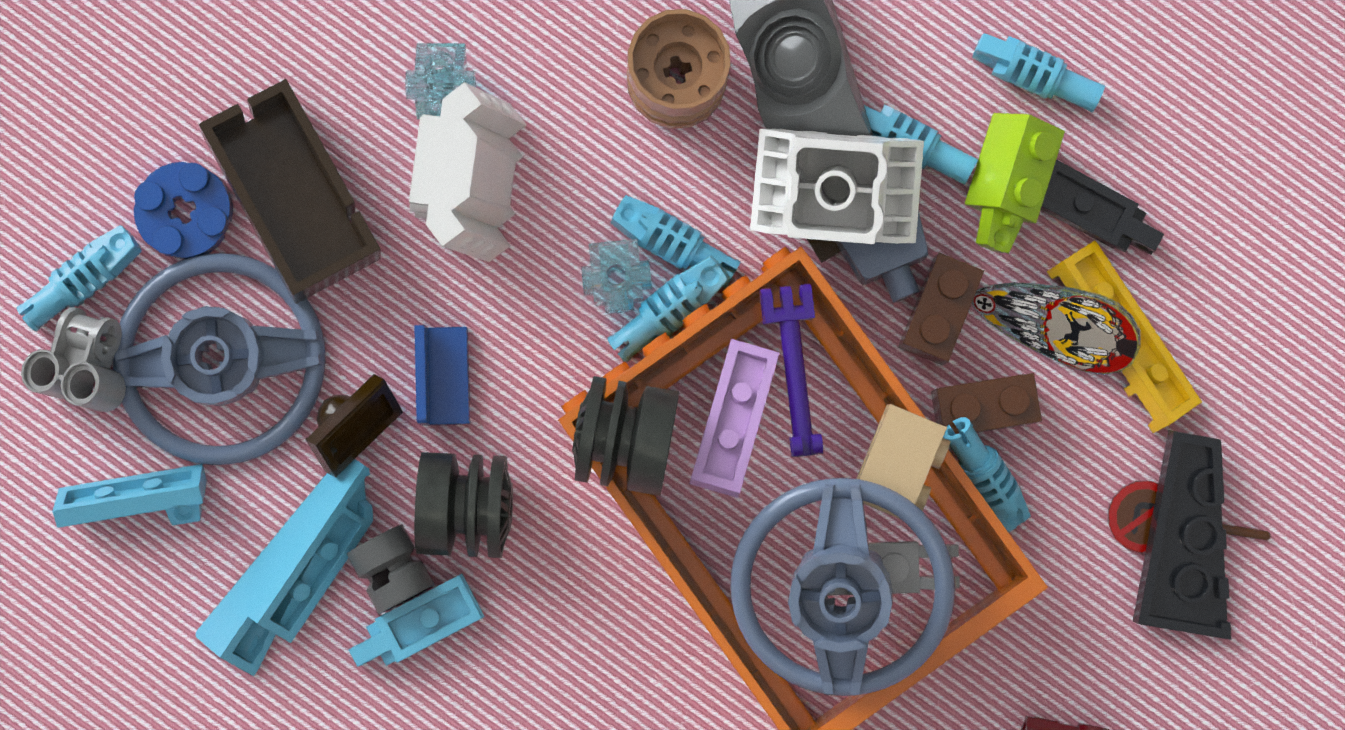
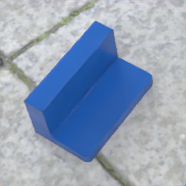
(442, 375)

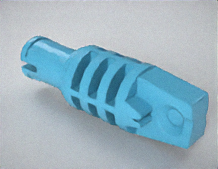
(1036, 71)
(936, 153)
(667, 236)
(81, 276)
(670, 305)
(988, 474)

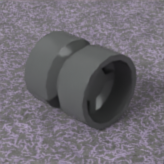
(390, 569)

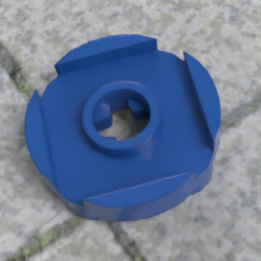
(157, 198)

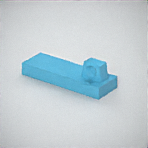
(173, 490)

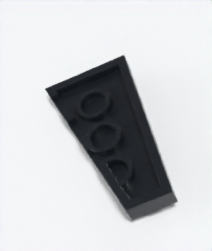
(1184, 555)

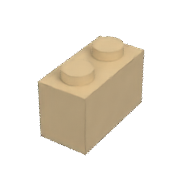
(903, 455)

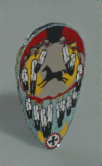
(1063, 324)

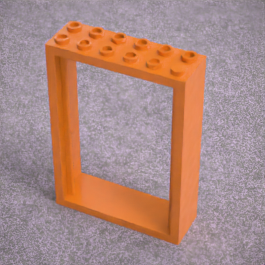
(876, 385)

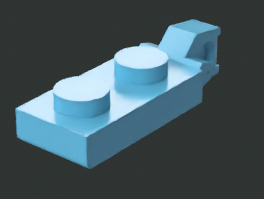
(419, 623)

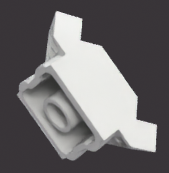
(466, 171)
(837, 186)

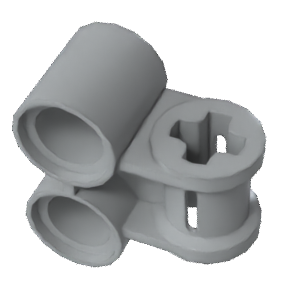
(79, 363)

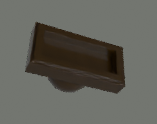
(352, 424)

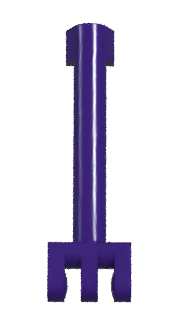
(788, 316)

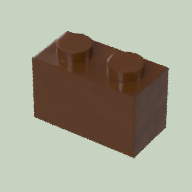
(941, 309)
(989, 403)

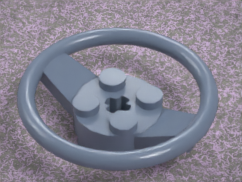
(248, 356)
(842, 561)

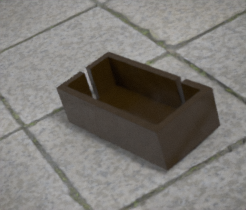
(290, 191)

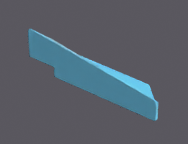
(291, 572)

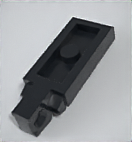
(1098, 211)

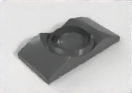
(800, 66)

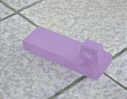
(734, 418)

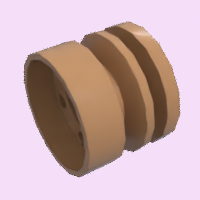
(682, 42)

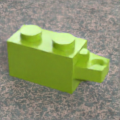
(1012, 176)

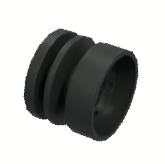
(625, 435)
(461, 505)

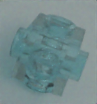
(431, 85)
(611, 258)

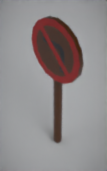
(1132, 515)

